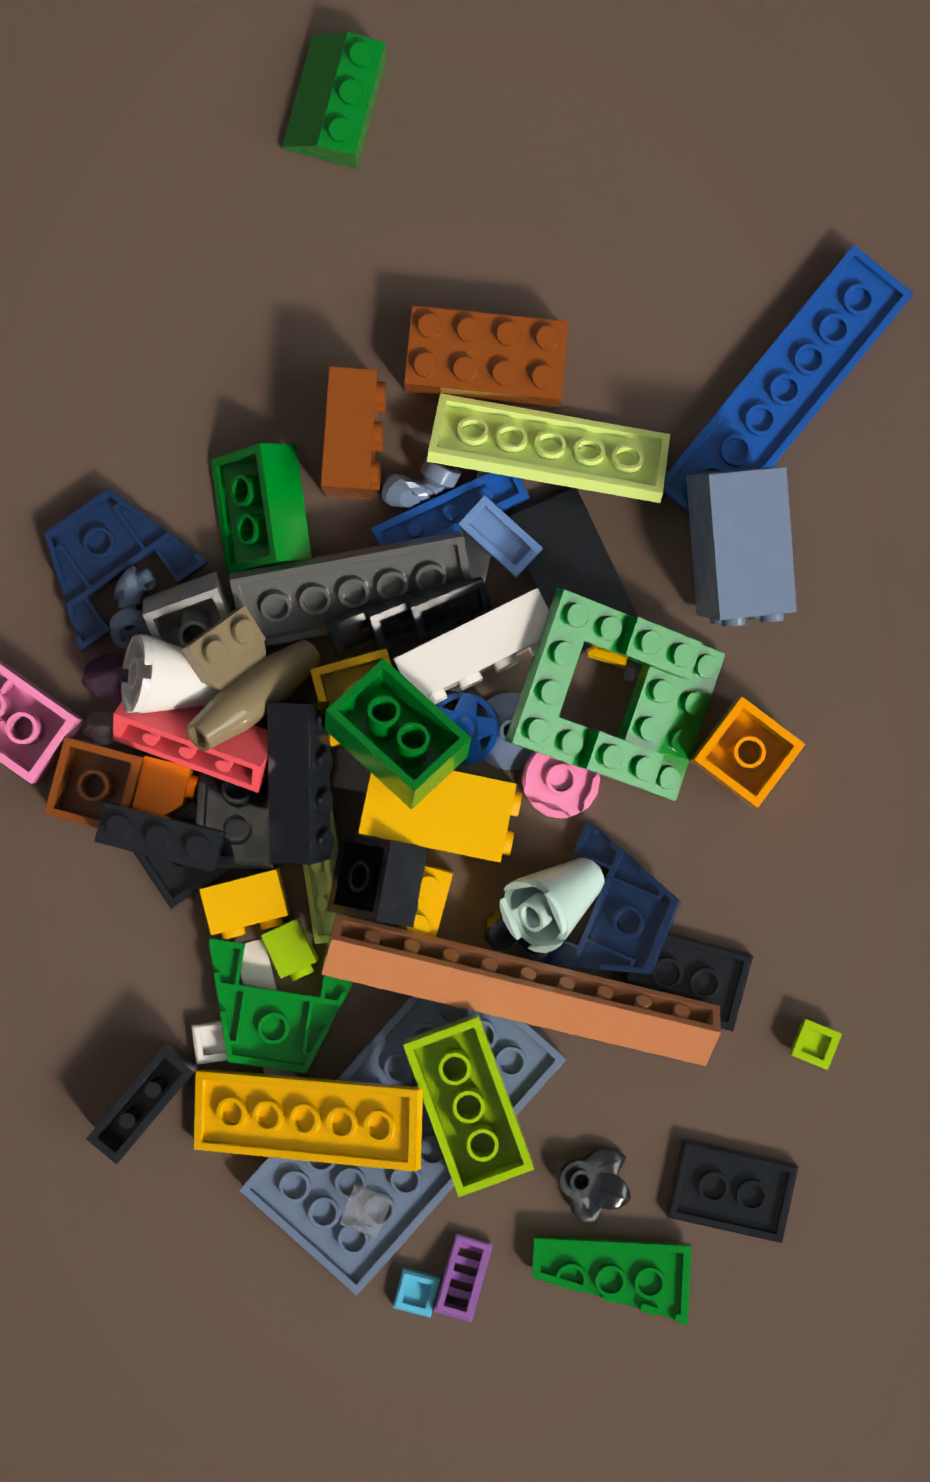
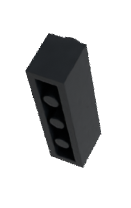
(299, 782)

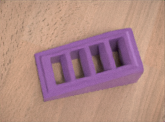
(455, 1311)

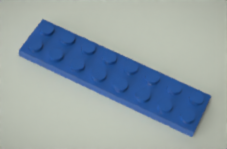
(795, 373)

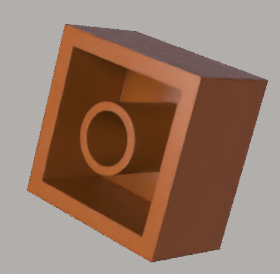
(88, 778)

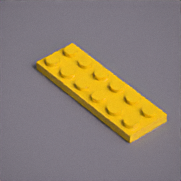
(309, 1119)

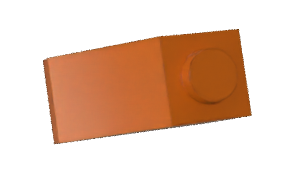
(164, 786)

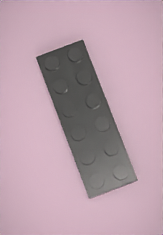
(298, 596)

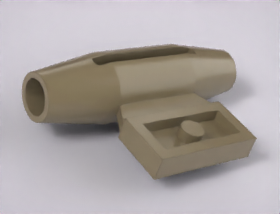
(235, 664)

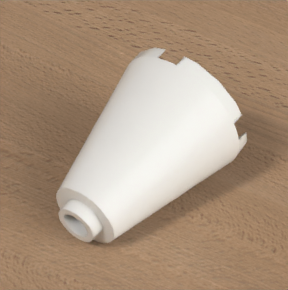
(160, 678)

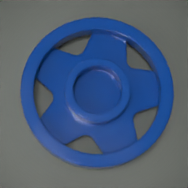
(476, 726)

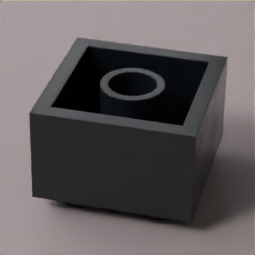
(377, 879)

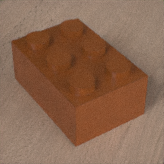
(353, 433)

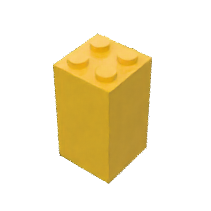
(458, 816)

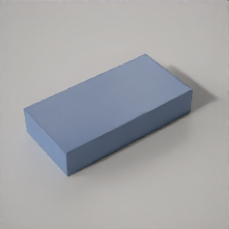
(500, 536)

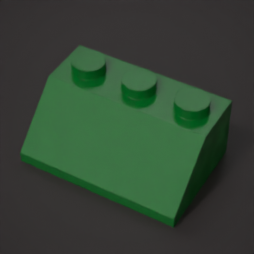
(336, 97)
(260, 507)

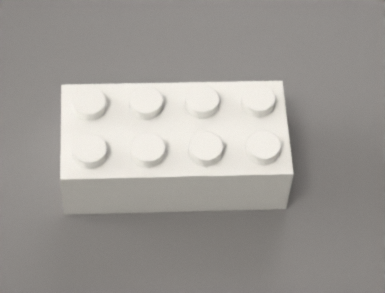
(476, 647)

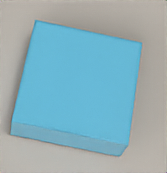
(416, 1292)

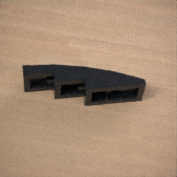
(408, 616)

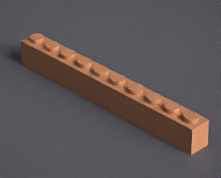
(521, 990)

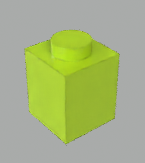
(291, 949)

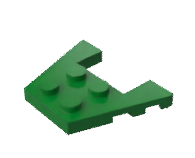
(268, 1024)

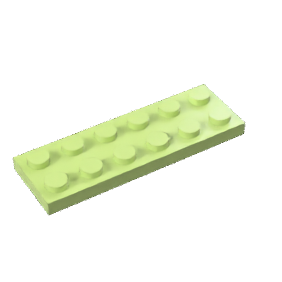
(549, 448)

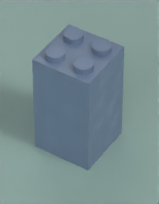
(741, 545)

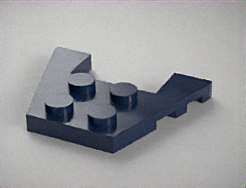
(98, 547)
(628, 917)

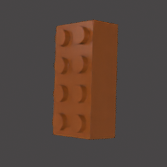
(486, 356)

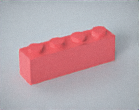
(164, 734)

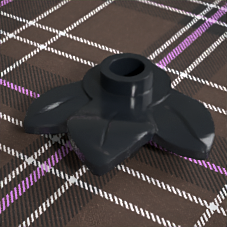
(600, 1185)

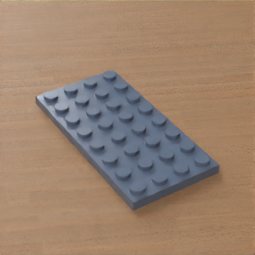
(312, 1196)

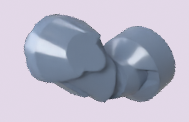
(404, 492)
(129, 594)

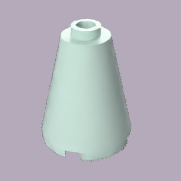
(550, 902)

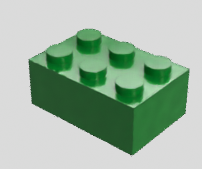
(397, 733)

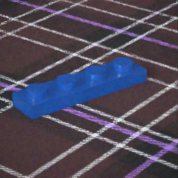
(446, 511)

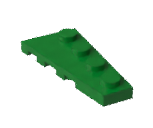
(623, 1271)

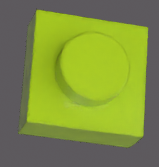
(815, 1043)

